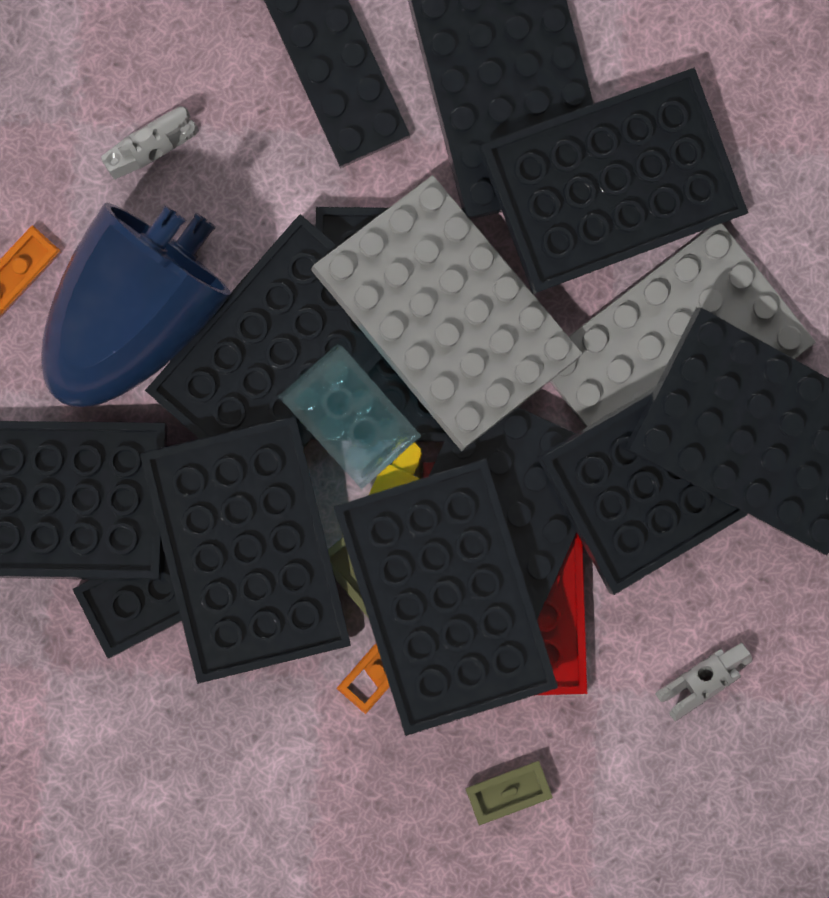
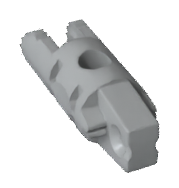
(150, 142)
(722, 668)

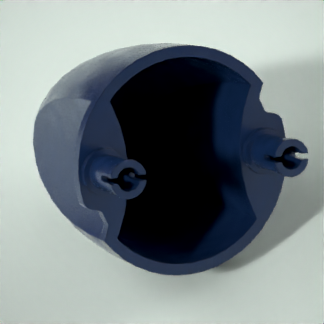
(127, 305)

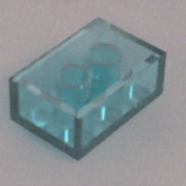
(349, 416)

